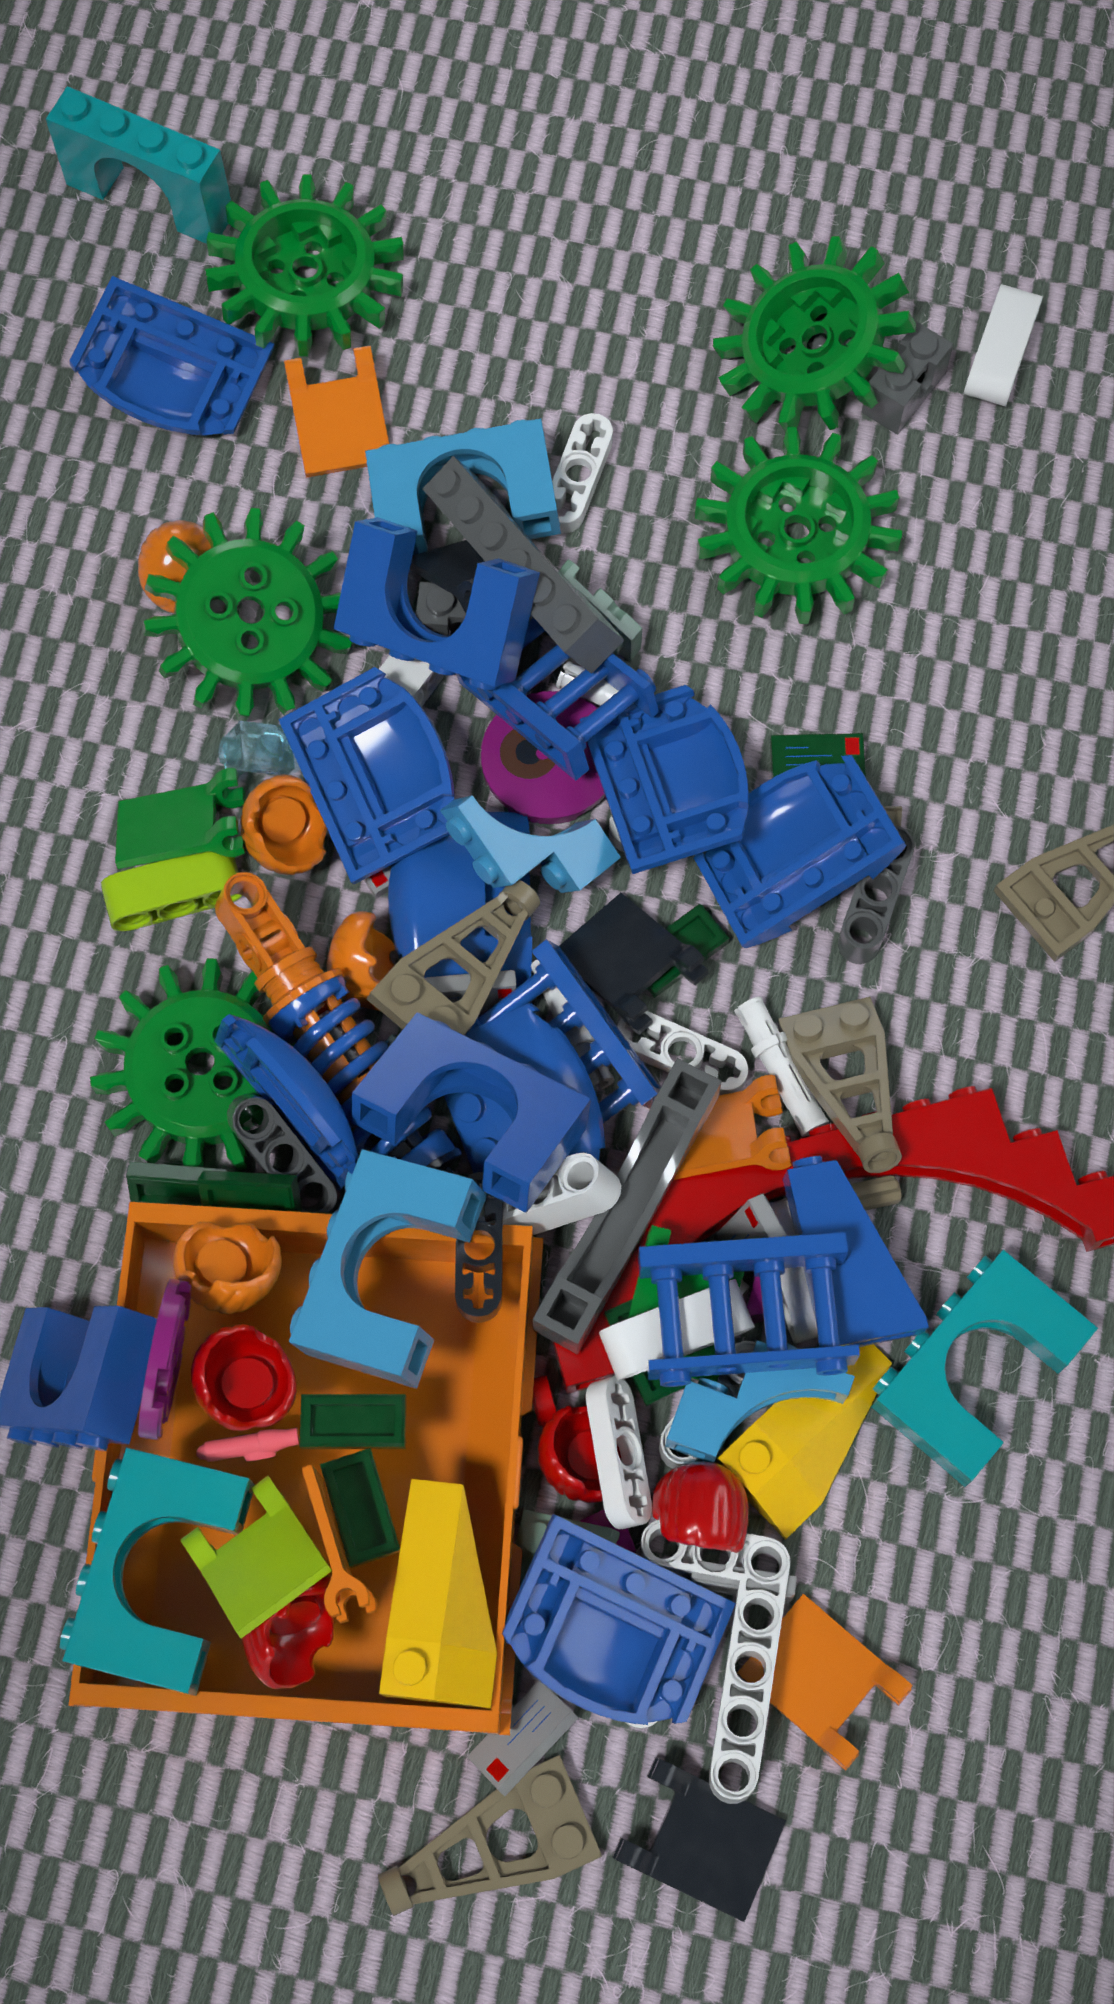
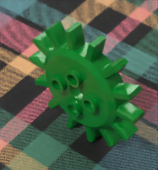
(281, 240)
(787, 317)
(819, 496)
(214, 639)
(199, 1109)

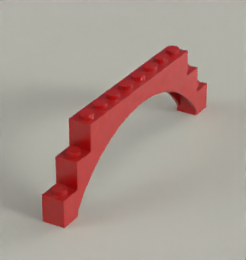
(942, 1141)

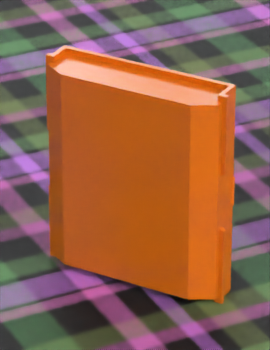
(458, 1431)

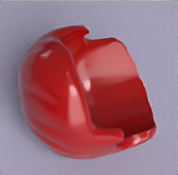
(243, 1378)
(569, 1455)
(702, 1507)
(286, 1643)

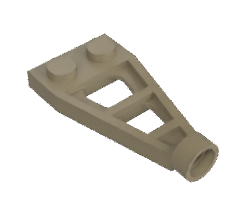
(1045, 908)
(407, 992)
(836, 1032)
(556, 1819)

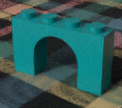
(98, 136)
(1004, 1300)
(145, 1495)

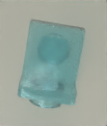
(256, 749)

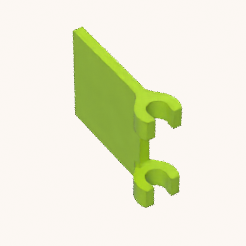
(260, 1565)

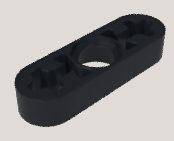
(492, 1283)

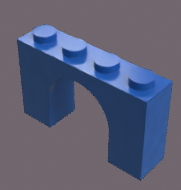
(378, 610)
(437, 1061)
(76, 1377)

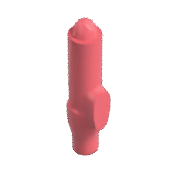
(251, 1446)

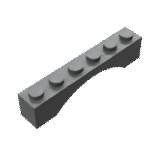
(494, 534)
(613, 1236)

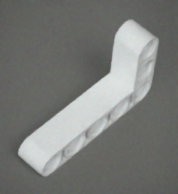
(743, 1643)

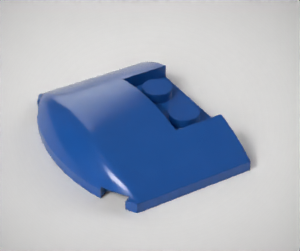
(168, 362)
(372, 771)
(671, 780)
(800, 847)
(441, 888)
(533, 1042)
(294, 1091)
(614, 1628)

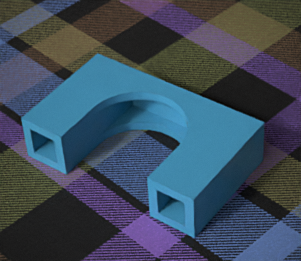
(507, 453)
(378, 1199)

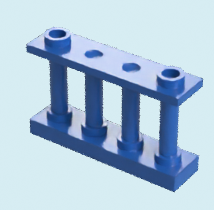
(538, 721)
(580, 1010)
(768, 1260)

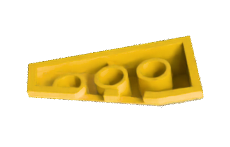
(800, 1445)
(439, 1615)

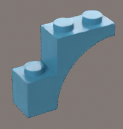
(506, 855)
(710, 1415)

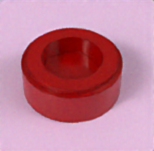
(543, 1400)

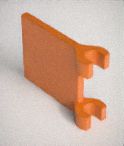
(337, 417)
(731, 1134)
(342, 1581)
(823, 1677)

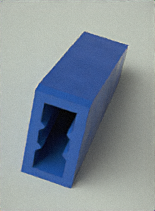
(868, 1288)

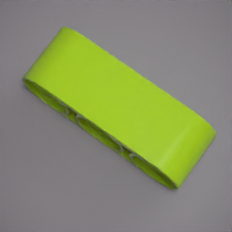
(166, 889)

